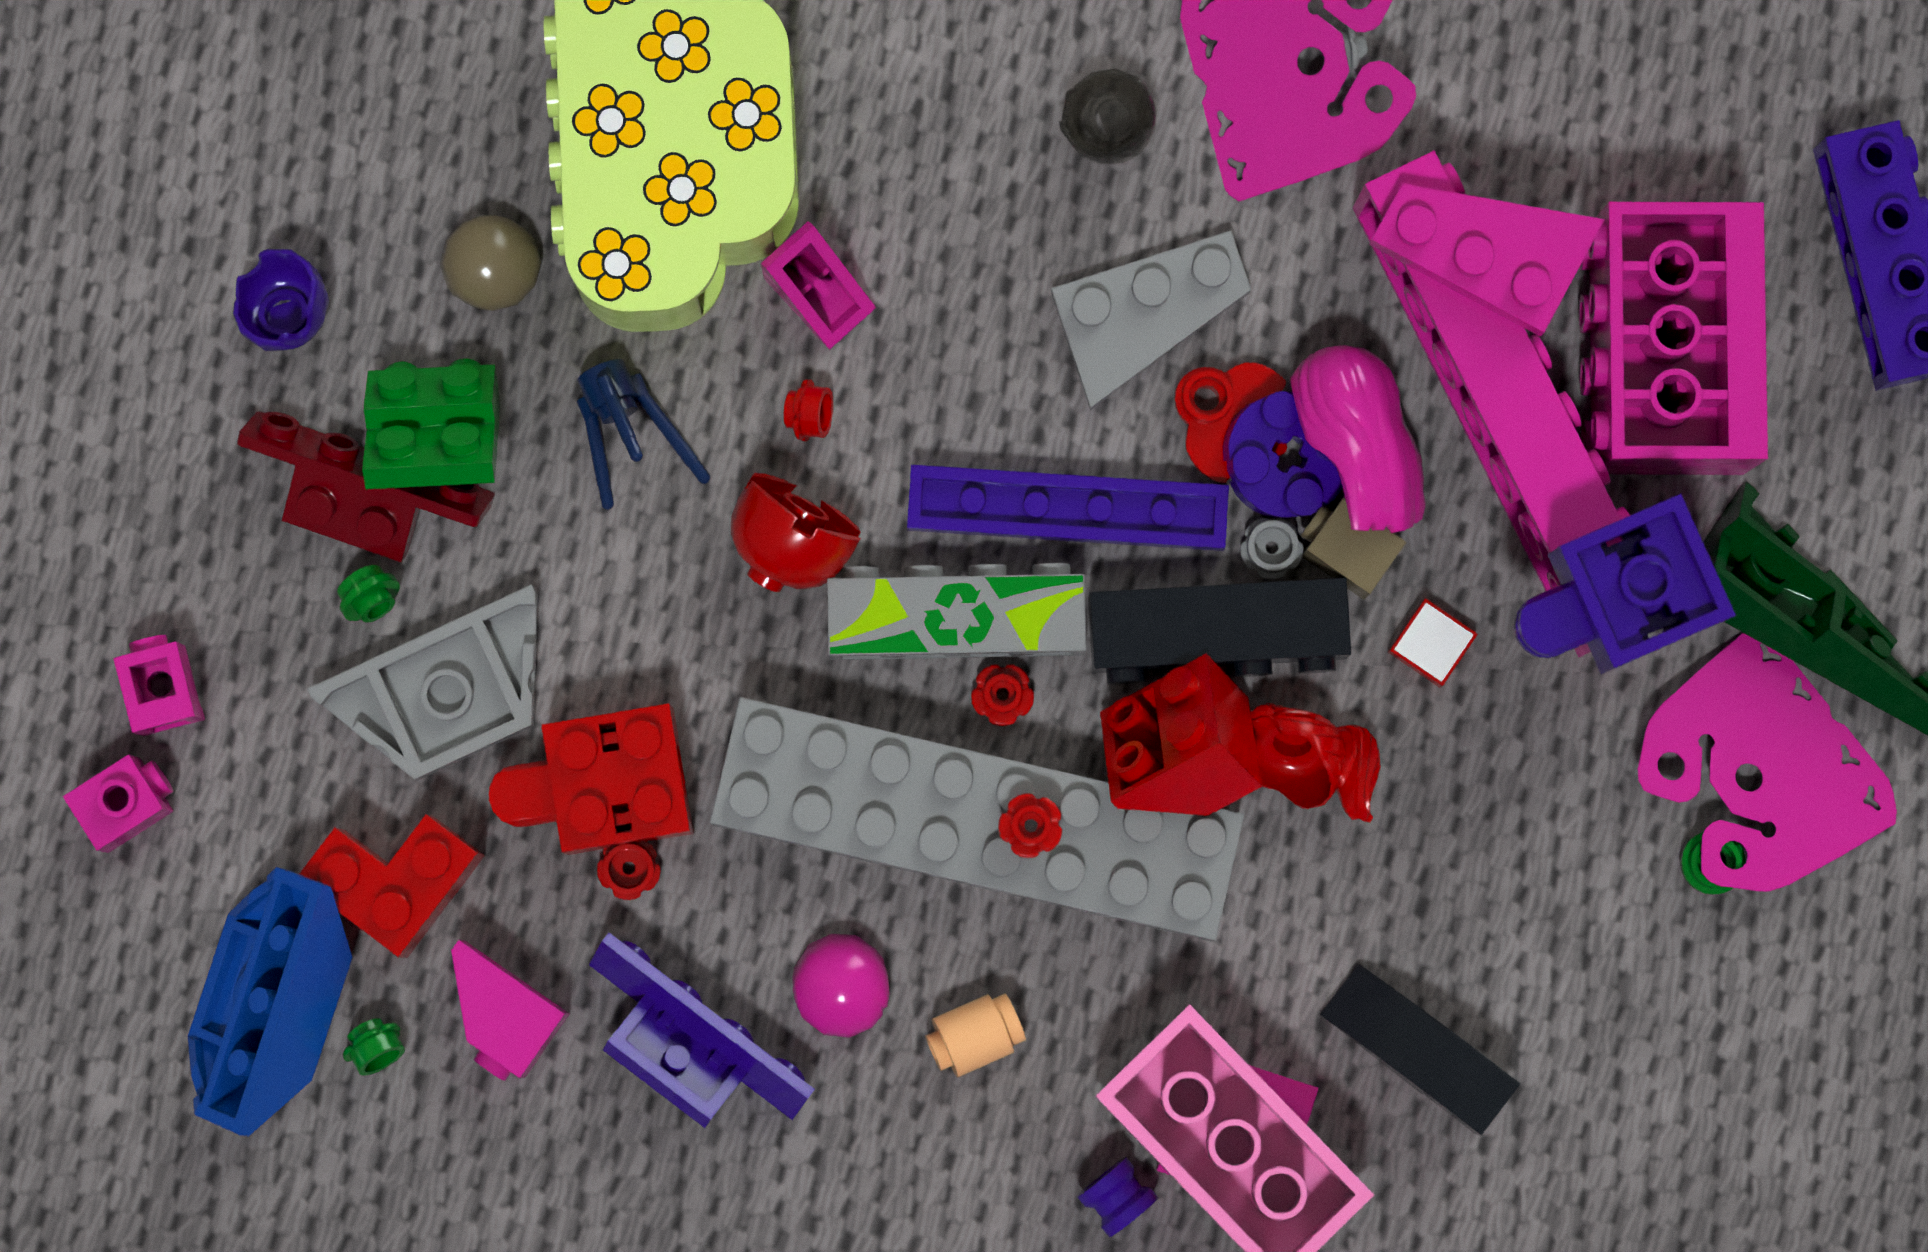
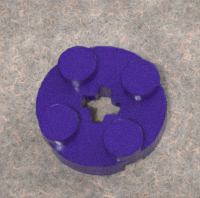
(1253, 463)

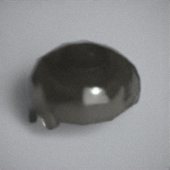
(1124, 108)

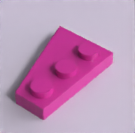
(1489, 249)

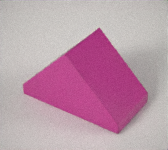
(816, 285)

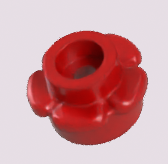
(809, 410)
(1002, 711)
(1027, 843)
(625, 885)

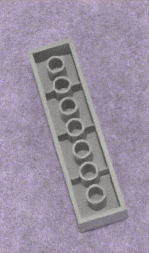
(940, 812)

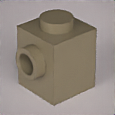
(1347, 552)

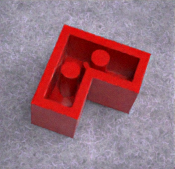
(396, 898)

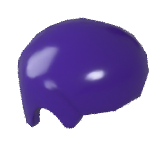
(280, 277)

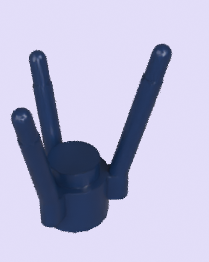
(612, 396)

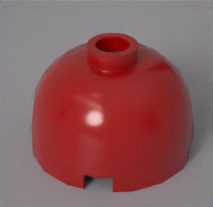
(788, 536)

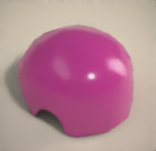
(841, 985)

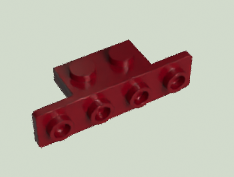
(331, 495)

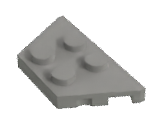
(444, 689)

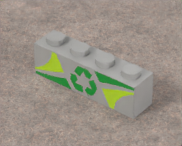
(956, 615)

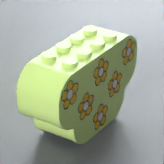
(668, 150)

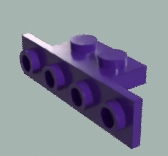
(686, 1046)

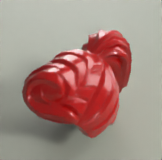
(1313, 759)

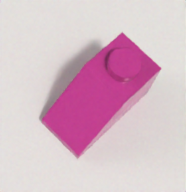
(502, 1014)

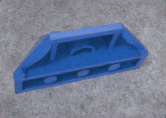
(267, 1001)

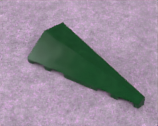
(1808, 612)

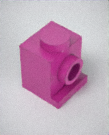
(135, 671)

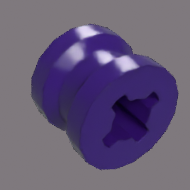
(1117, 1197)

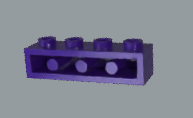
(1881, 245)

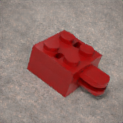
(601, 781)

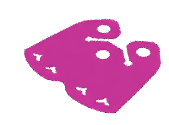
(1275, 108)
(1794, 745)

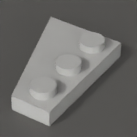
(1145, 308)

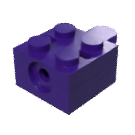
(1626, 590)

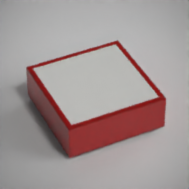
(1432, 643)

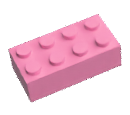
(1232, 1141)

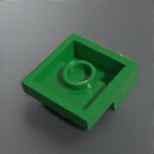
(431, 425)

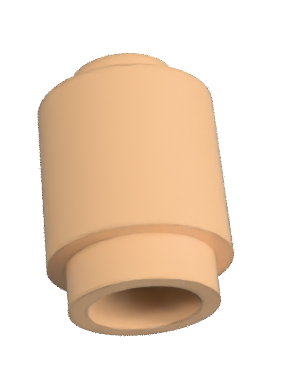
(975, 1034)

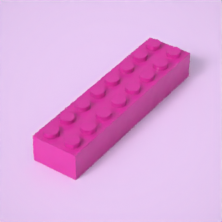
(1499, 393)

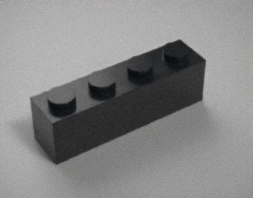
(1232, 623)

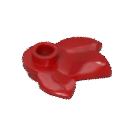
(1208, 428)

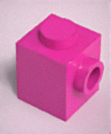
(120, 802)

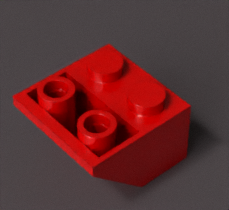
(1181, 743)

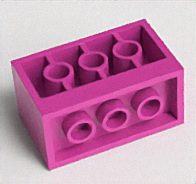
(1715, 331)

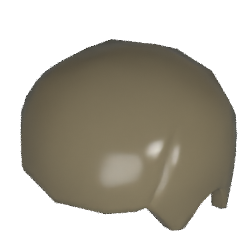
(490, 262)

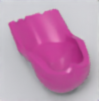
(1356, 419)

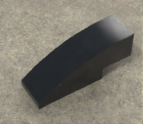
(1420, 1050)

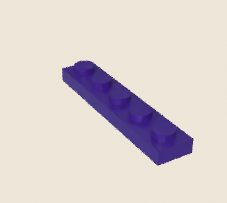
(1068, 507)

